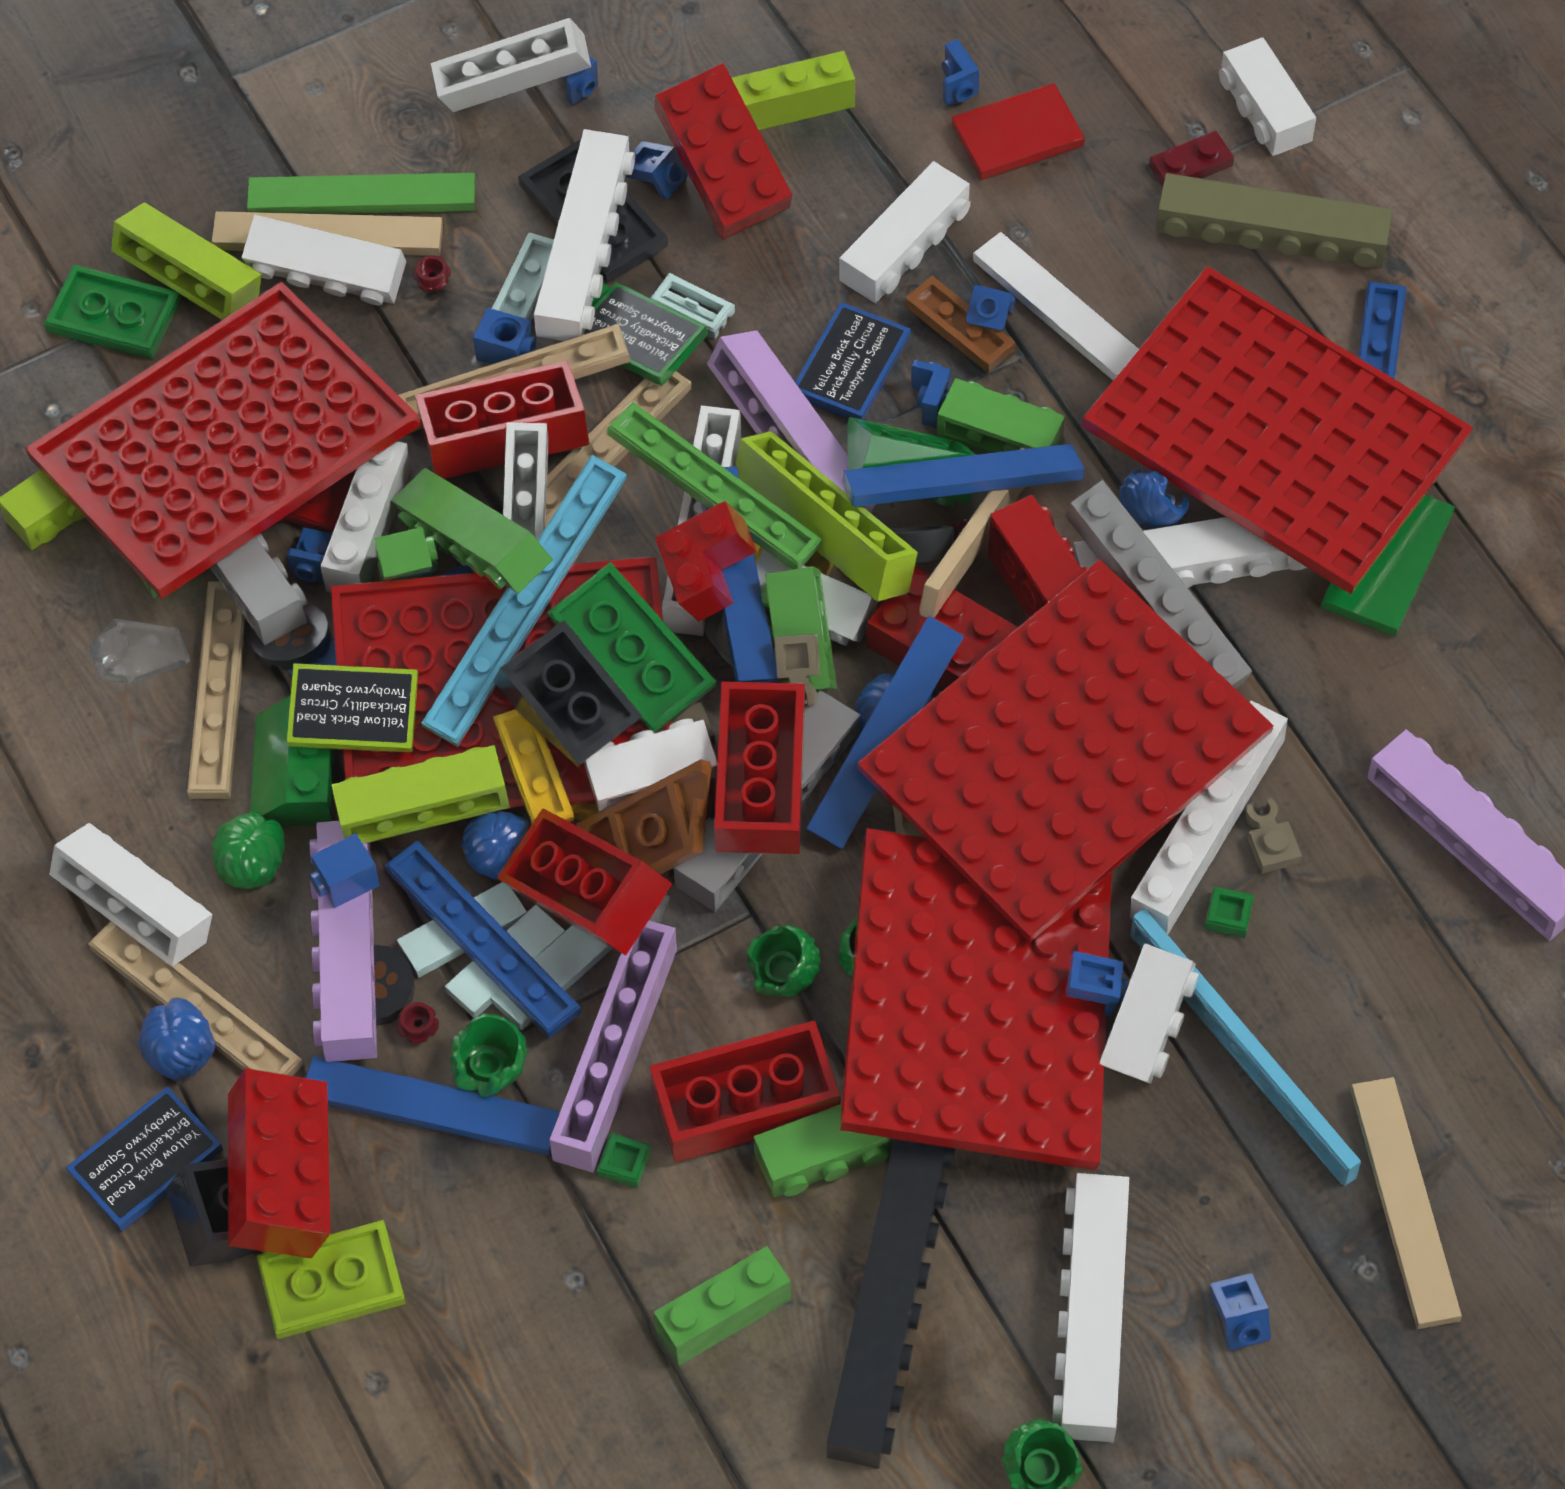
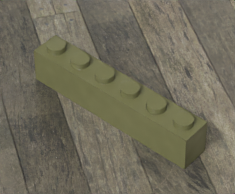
(1274, 220)

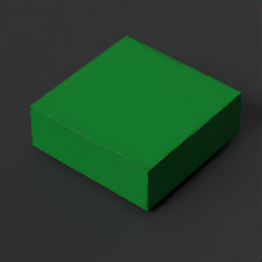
(1229, 911)
(624, 1160)

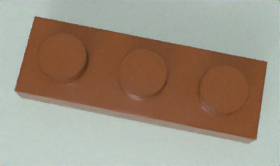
(947, 316)

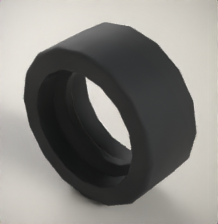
(929, 541)

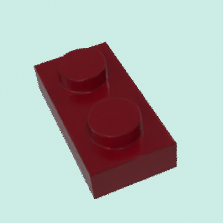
(1193, 158)

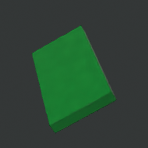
(1394, 578)
(634, 647)

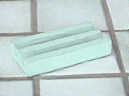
(690, 307)

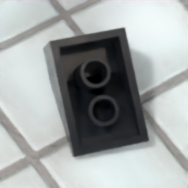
(566, 694)
(201, 1212)

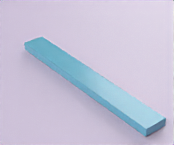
(518, 613)
(1257, 1061)

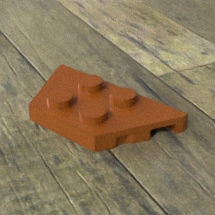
(660, 822)

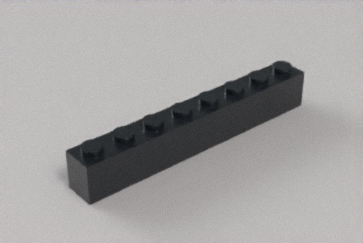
(888, 1304)

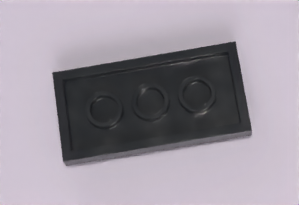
(636, 234)

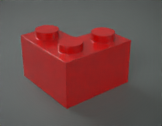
(699, 552)

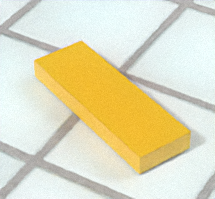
(532, 766)

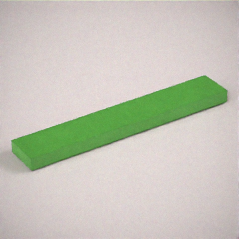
(363, 193)
(713, 484)

